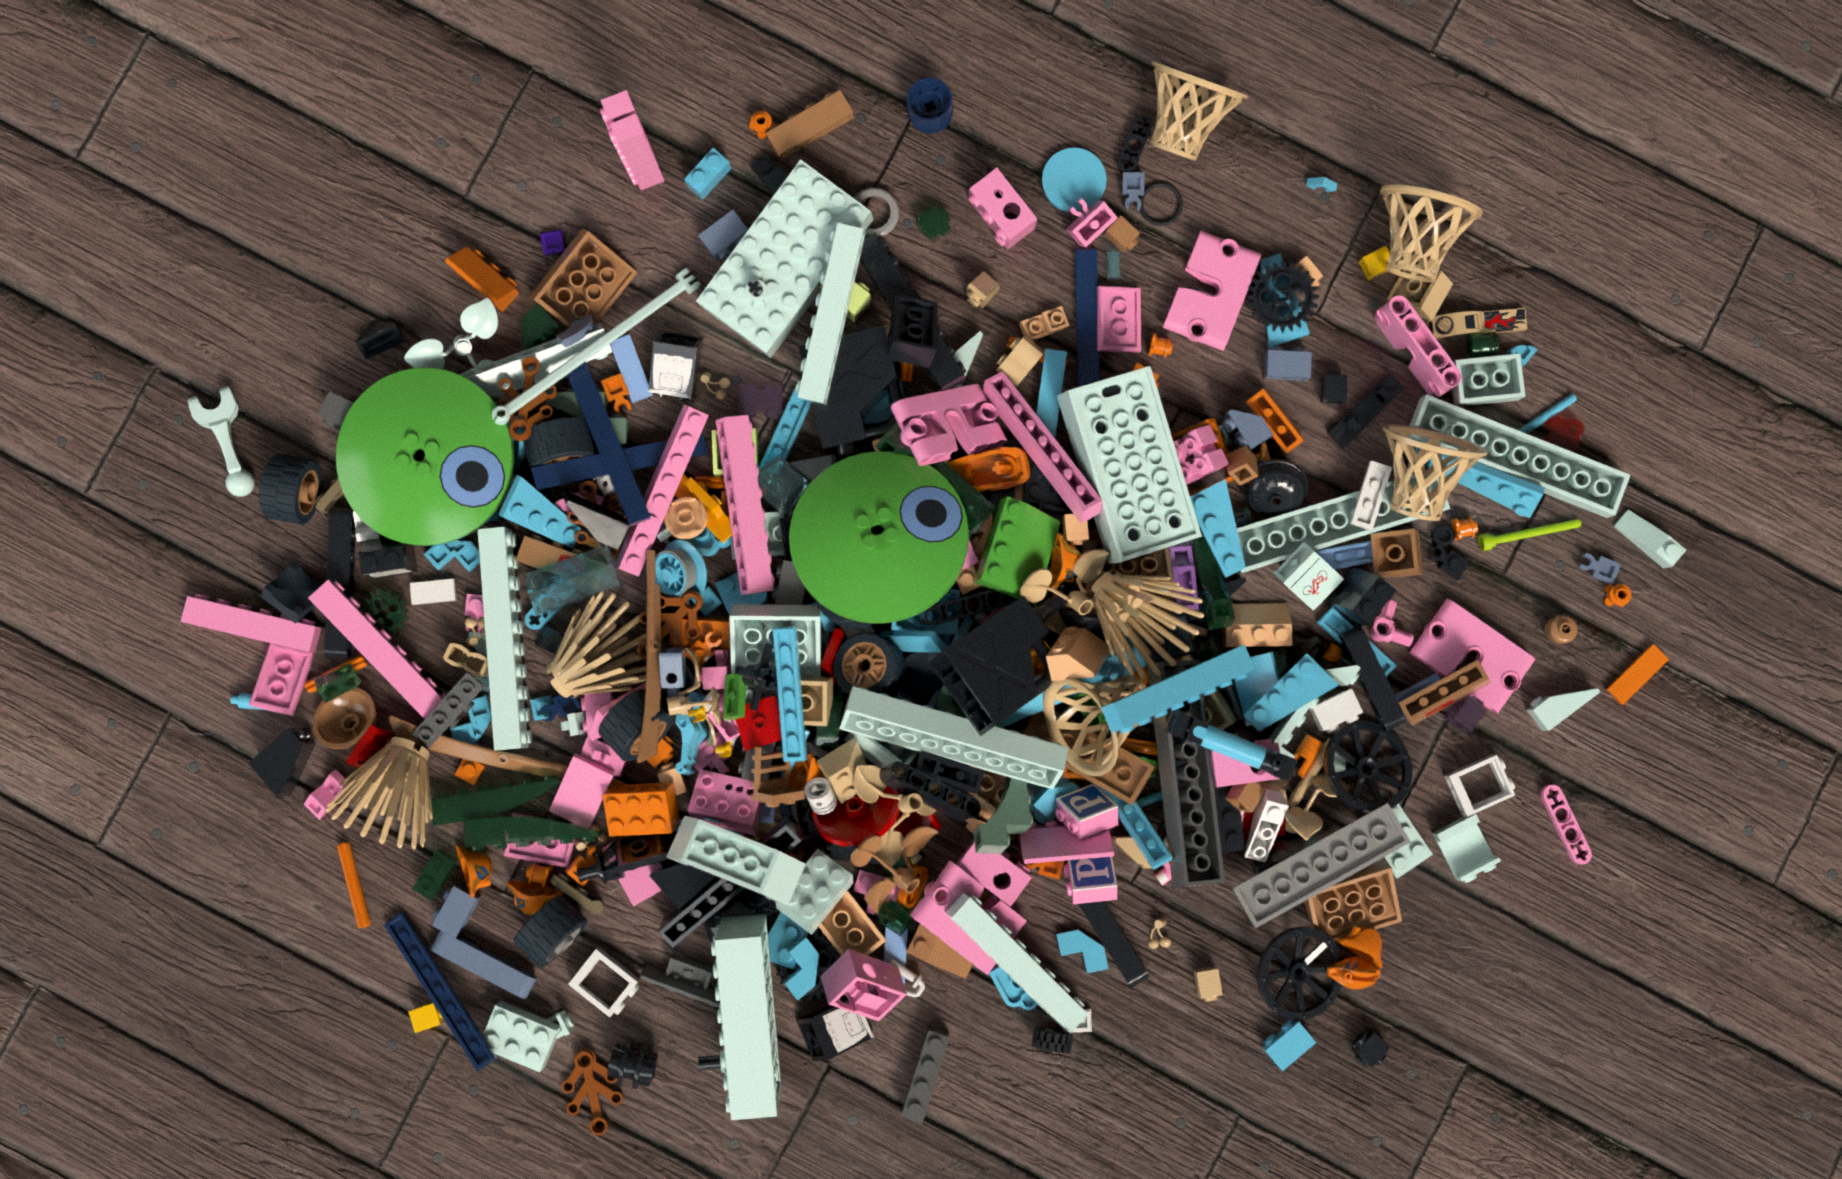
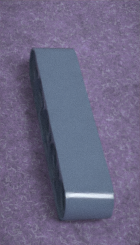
(484, 964)

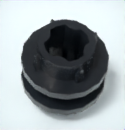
(632, 1064)

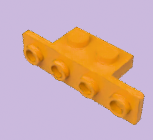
(718, 522)

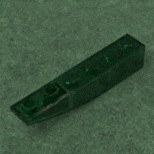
(487, 801)
(522, 830)

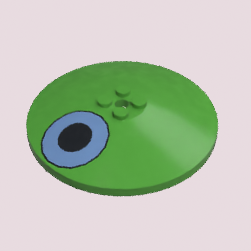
(463, 466)
(887, 573)

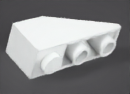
(1265, 824)

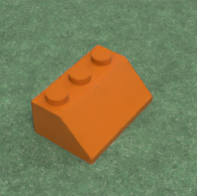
(483, 277)

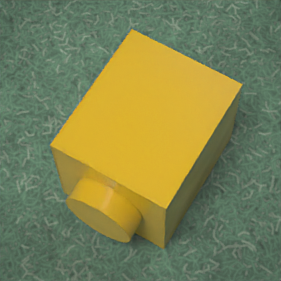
(1375, 263)
(425, 1017)

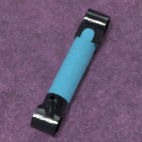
(1230, 745)

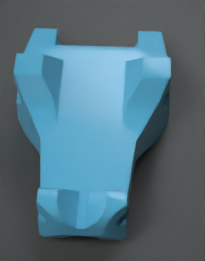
(692, 737)

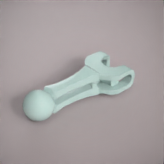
(219, 420)

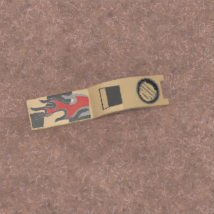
(1479, 322)

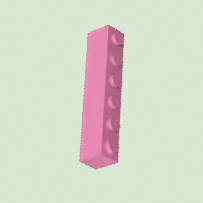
(251, 624)

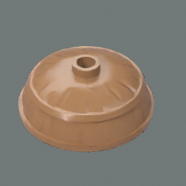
(335, 719)

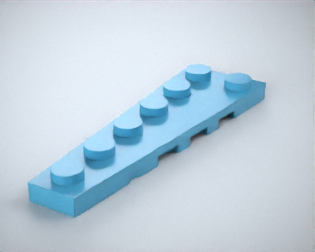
(1499, 486)

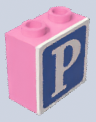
(1086, 811)
(1091, 880)

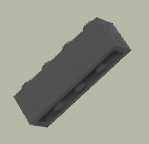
(925, 1075)

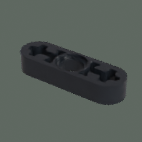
(1134, 128)

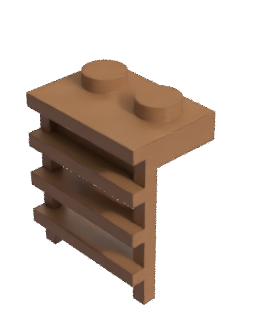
(776, 789)

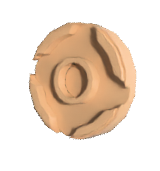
(686, 518)

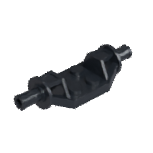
(630, 853)

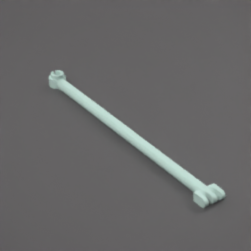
(521, 400)

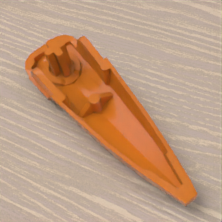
(993, 468)

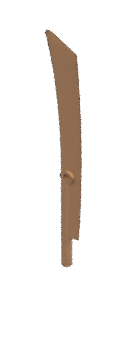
(650, 729)
(480, 754)

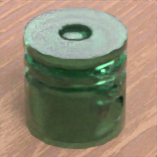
(1482, 345)

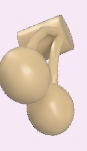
(724, 383)
(471, 623)
(601, 840)
(1164, 941)

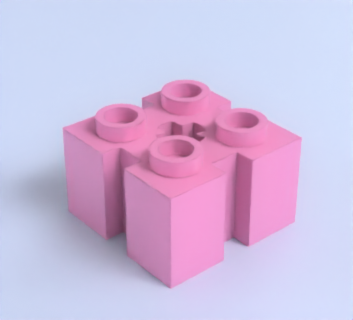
(1199, 455)

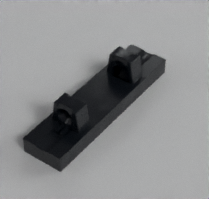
(1366, 410)

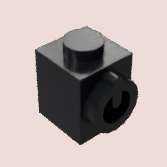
(1370, 1048)

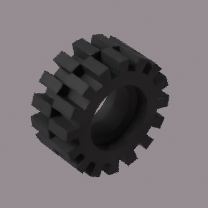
(1052, 1040)

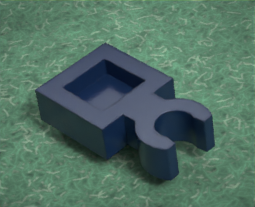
(561, 706)

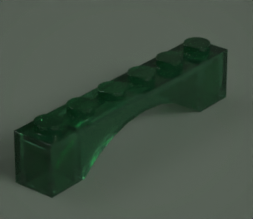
(976, 506)
(1214, 592)

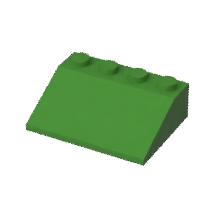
(1016, 546)

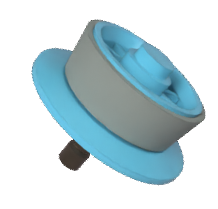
(680, 569)

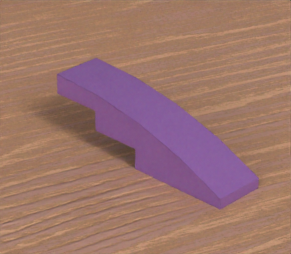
(1184, 571)

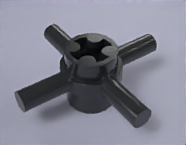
(759, 676)

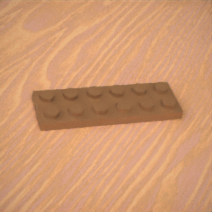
(1123, 780)

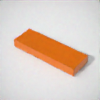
(1637, 674)

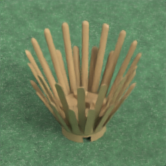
(1123, 603)
(577, 667)
(386, 774)

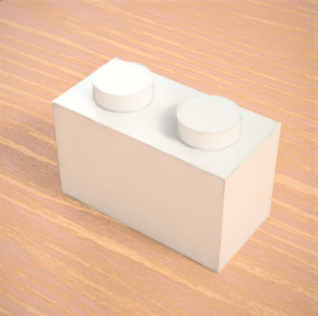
(1336, 710)

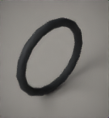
(1180, 202)

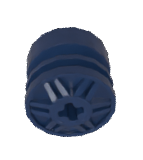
(927, 94)

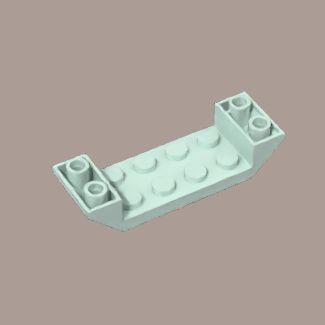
(1282, 733)
(736, 859)

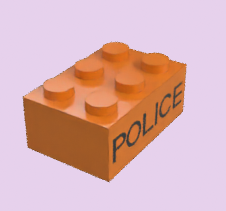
(641, 809)

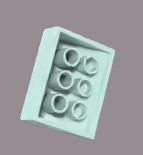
(753, 627)

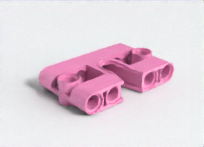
(1230, 277)
(1422, 344)
(933, 418)
(1458, 636)
(932, 915)

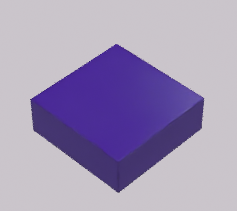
(552, 242)

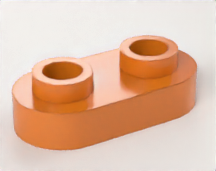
(911, 899)

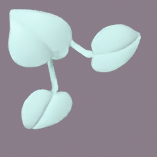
(476, 319)

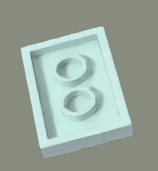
(1410, 854)

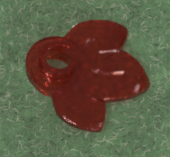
(1560, 435)

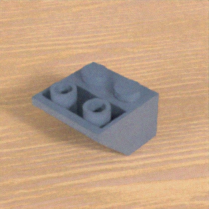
(1246, 429)

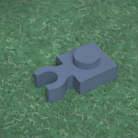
(1133, 187)
(1602, 568)

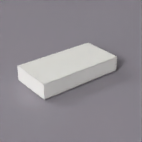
(433, 591)

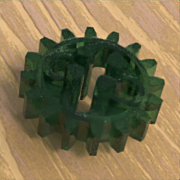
(387, 600)

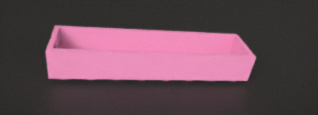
(631, 140)

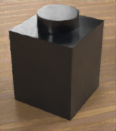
(1334, 388)

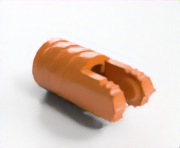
(1308, 750)

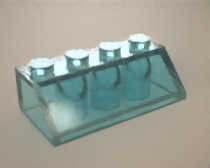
(572, 580)

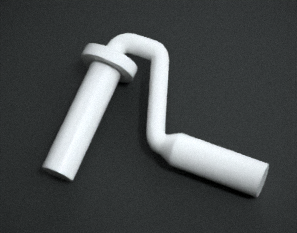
(916, 980)

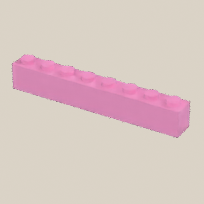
(1042, 447)
(662, 488)
(744, 504)
(376, 647)

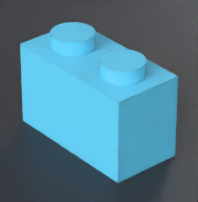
(707, 173)
(1288, 1044)

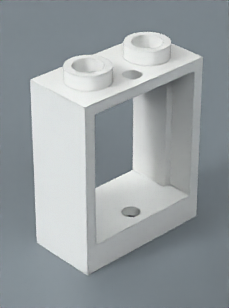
(1460, 795)
(600, 954)

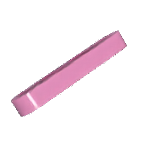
(1563, 825)

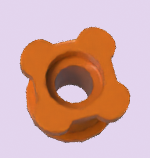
(761, 129)
(1160, 346)
(1464, 527)
(1612, 595)
(539, 874)

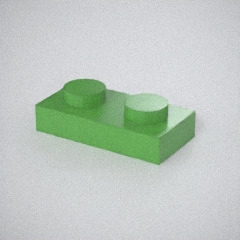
(734, 697)

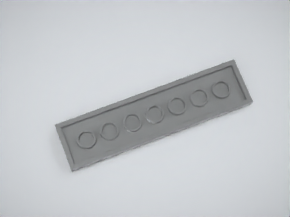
(1321, 865)

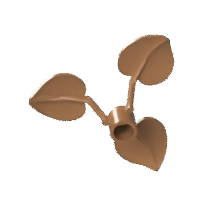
(902, 877)

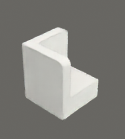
(363, 531)

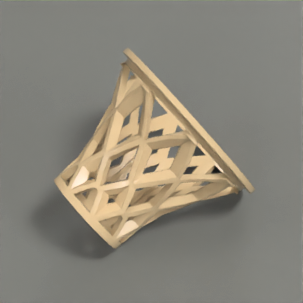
(1165, 126)
(1435, 244)
(1428, 450)
(1100, 693)

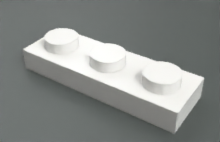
(1370, 495)

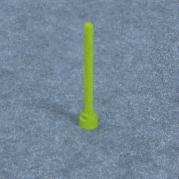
(1488, 541)

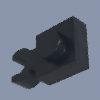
(1451, 563)

